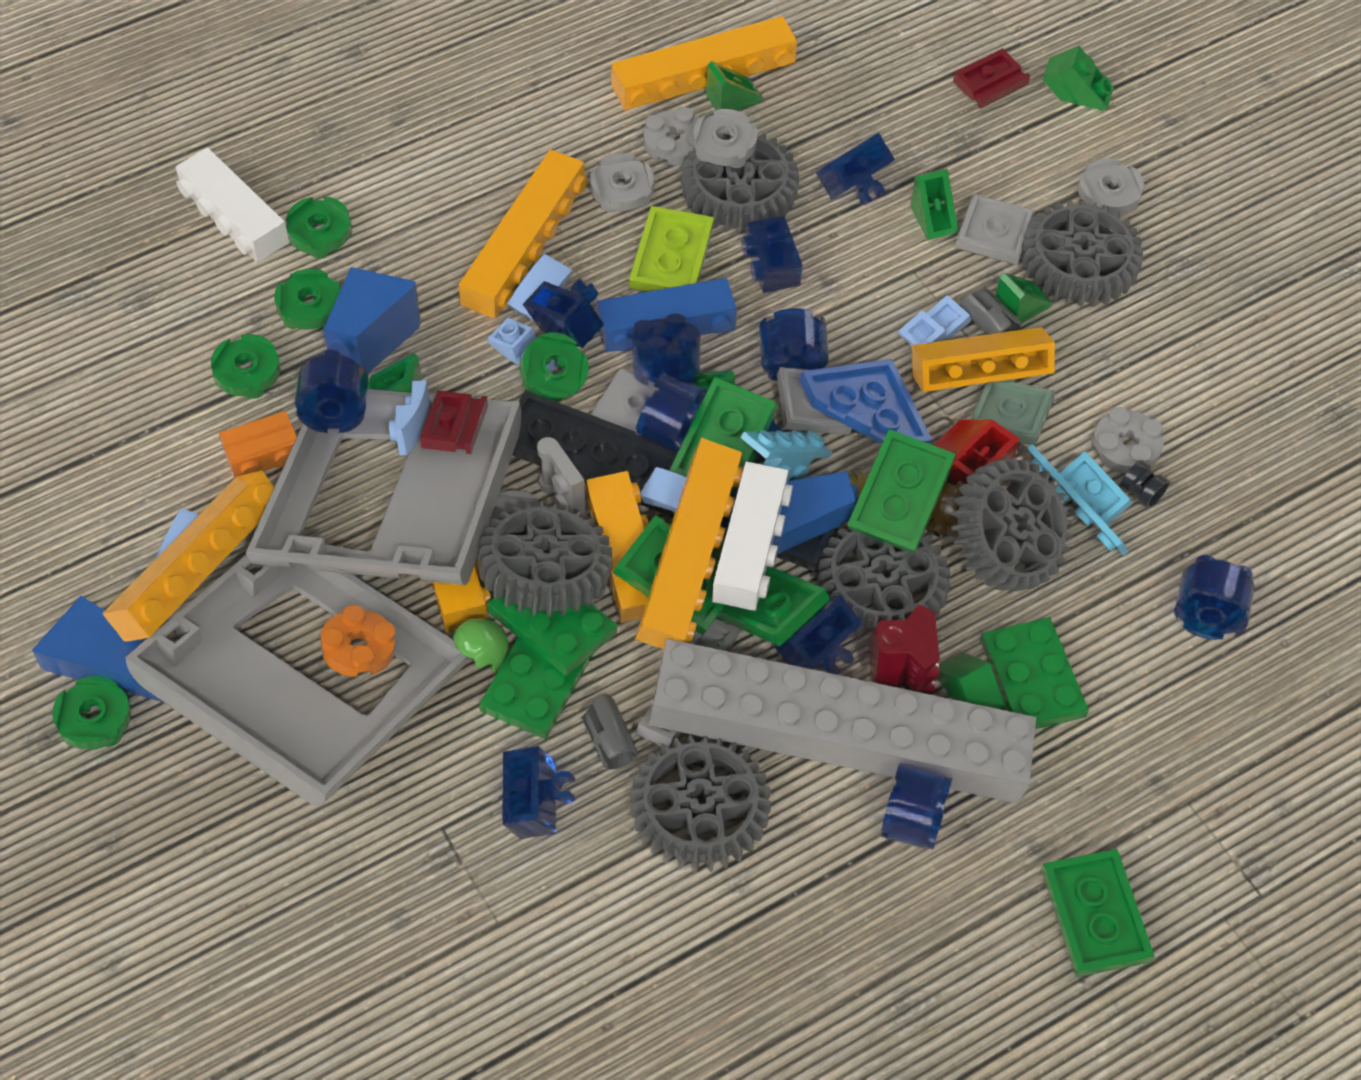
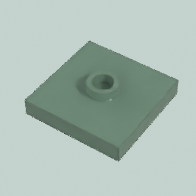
(1015, 407)

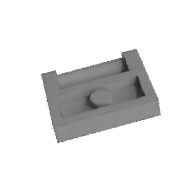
(560, 477)

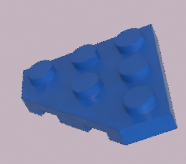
(865, 398)

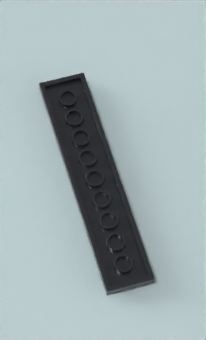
(606, 449)

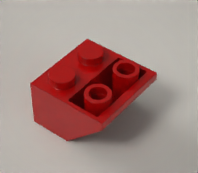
(975, 445)

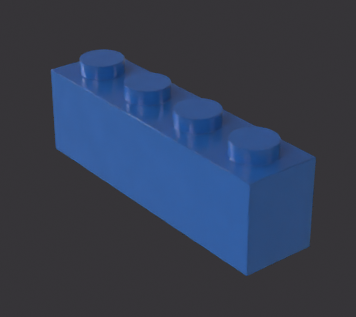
(704, 305)

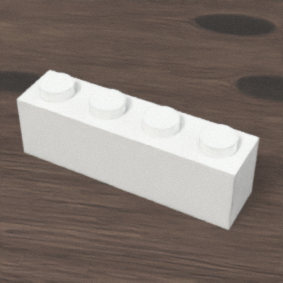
(231, 205)
(751, 535)

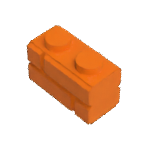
(259, 444)

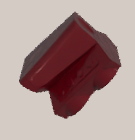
(906, 652)

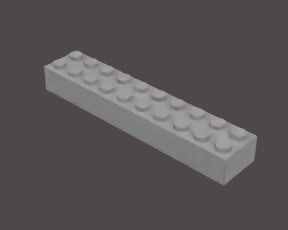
(842, 720)

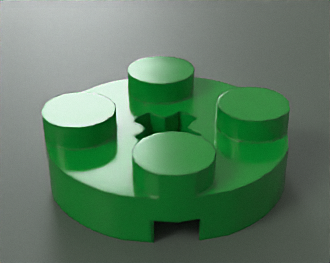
(318, 240)
(303, 283)
(568, 357)
(250, 381)
(96, 732)

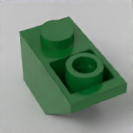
(1078, 80)

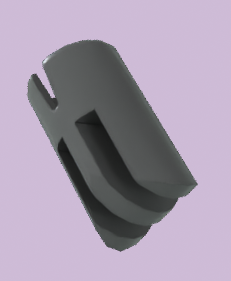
(989, 312)
(609, 733)

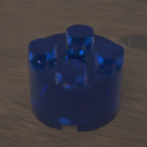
(793, 341)
(666, 346)
(331, 392)
(669, 411)
(1214, 598)
(916, 806)

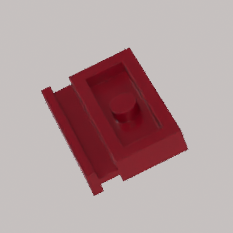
(991, 78)
(453, 422)

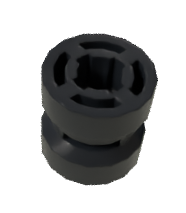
(1144, 483)

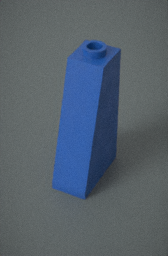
(814, 508)
(88, 646)

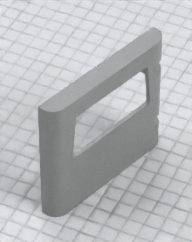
(432, 515)
(267, 706)

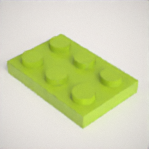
(671, 249)

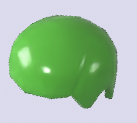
(482, 641)

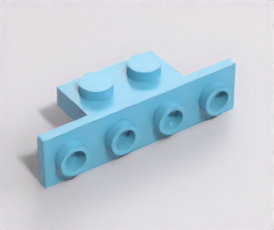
(788, 450)
(1092, 491)

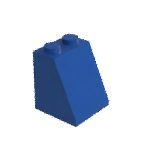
(372, 316)

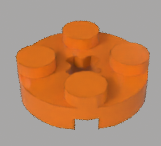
(357, 624)

